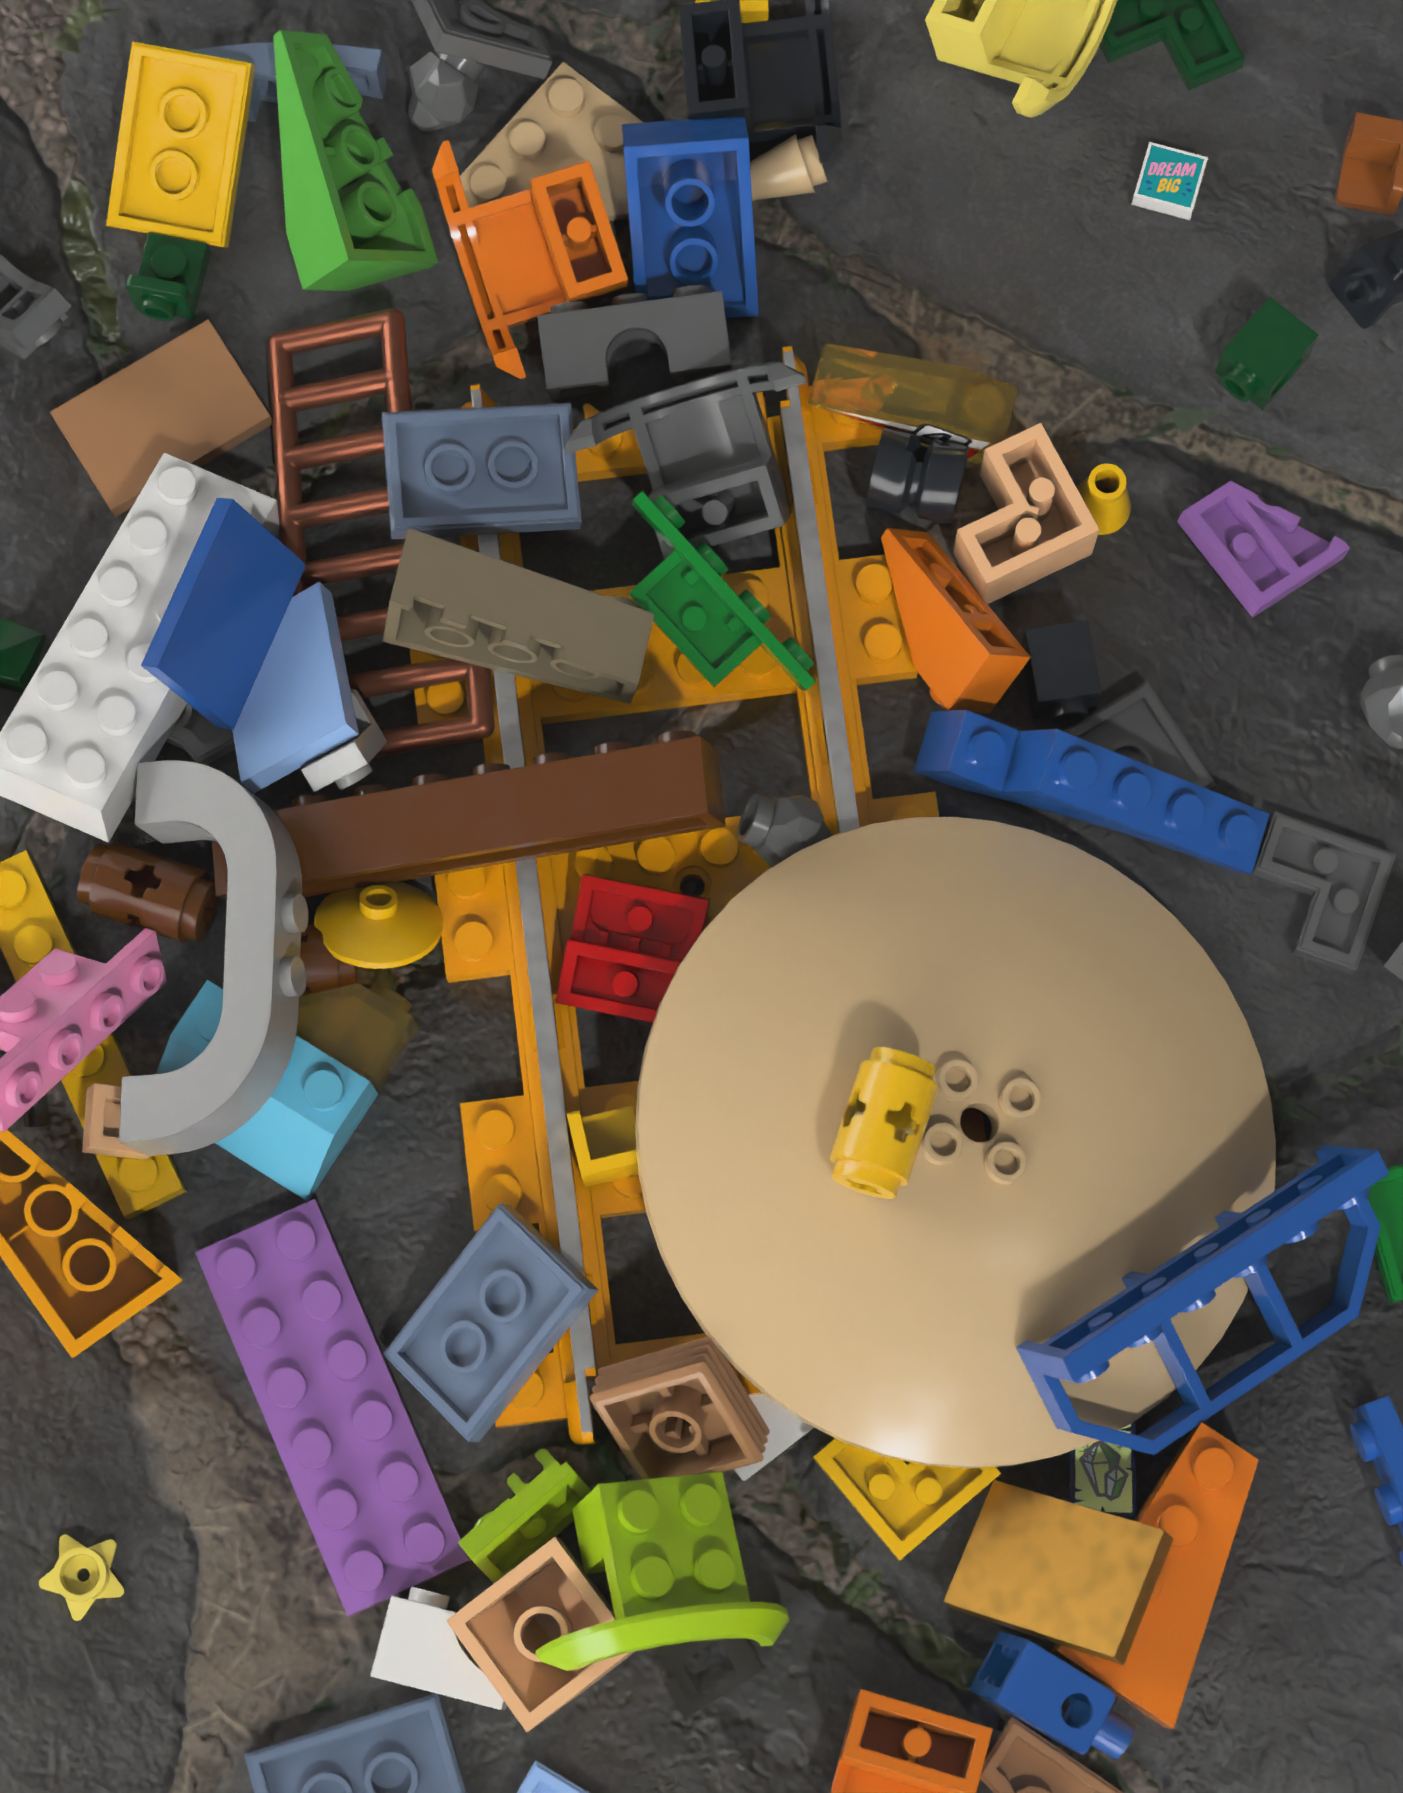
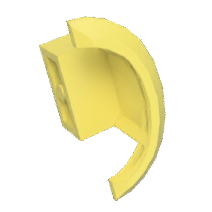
(1022, 41)

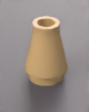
(787, 169)

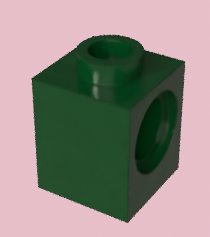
(1265, 354)

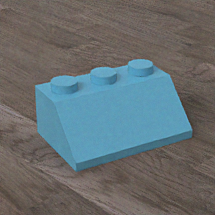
(303, 1120)

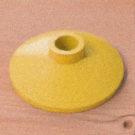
(379, 925)

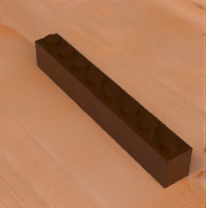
(502, 814)

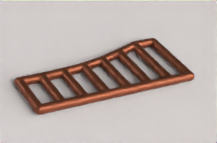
(296, 516)

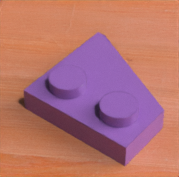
(1257, 546)

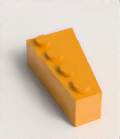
(69, 1253)

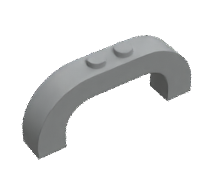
(261, 962)

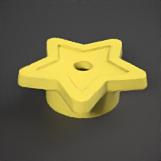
(64, 1576)

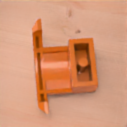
(530, 249)
(908, 1749)

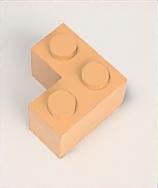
(1037, 523)

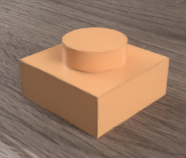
(103, 1123)

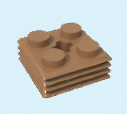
(680, 1412)

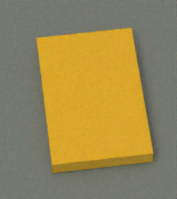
(180, 144)

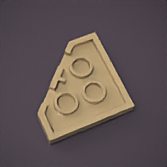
(556, 129)

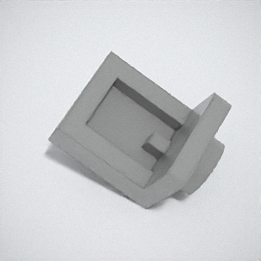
(351, 759)

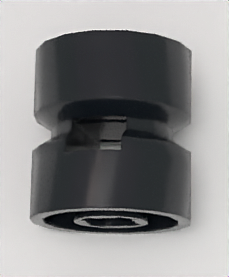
(917, 476)

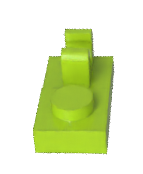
(527, 1520)

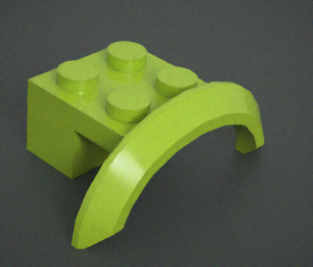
(667, 1570)

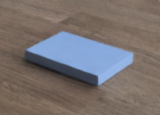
(299, 697)

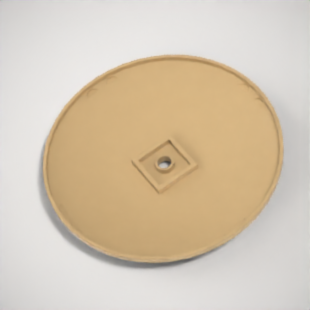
(1043, 999)

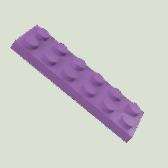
(332, 1407)

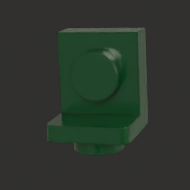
(169, 277)

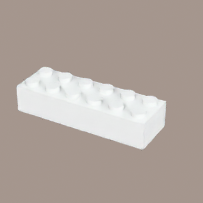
(91, 703)

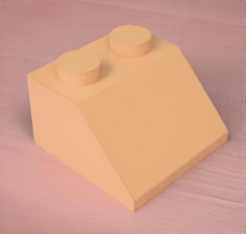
(523, 1612)

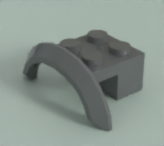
(706, 451)

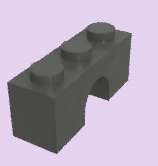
(582, 341)

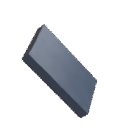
(481, 470)
(490, 1322)
(381, 1752)

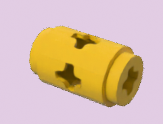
(896, 1097)

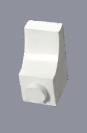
(426, 1654)

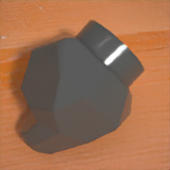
(442, 90)
(1383, 699)
(781, 825)

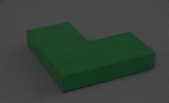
(1190, 30)

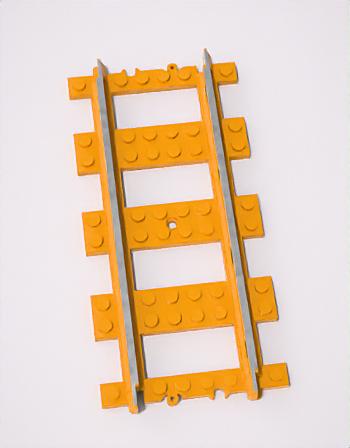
(523, 911)

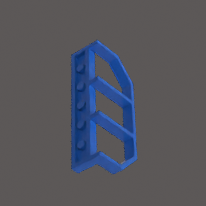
(1189, 1282)

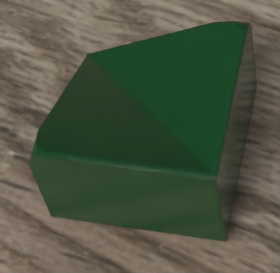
(18, 654)

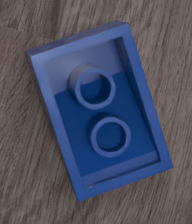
(692, 209)

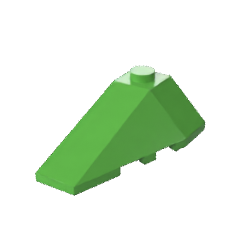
(340, 197)

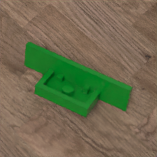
(700, 609)

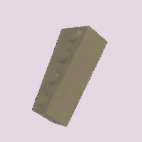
(515, 620)

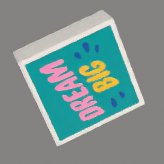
(1169, 181)

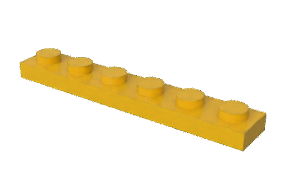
(28, 934)

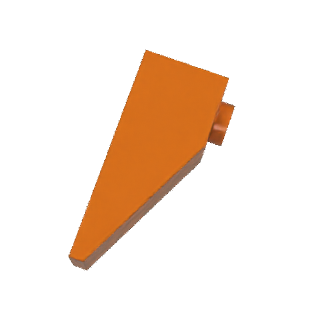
(949, 627)

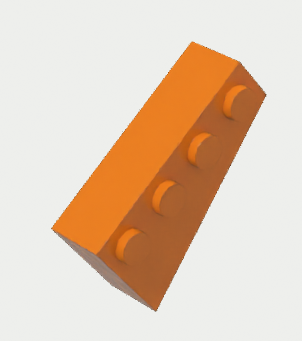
(1199, 1507)

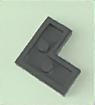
(1344, 885)

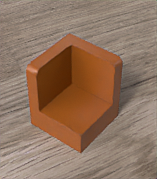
(1372, 165)

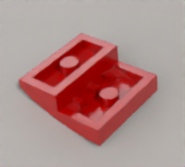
(627, 946)

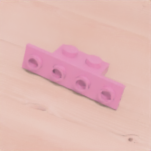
(65, 1013)

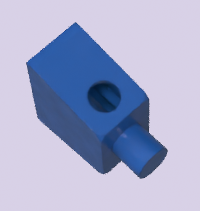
(1033, 1688)

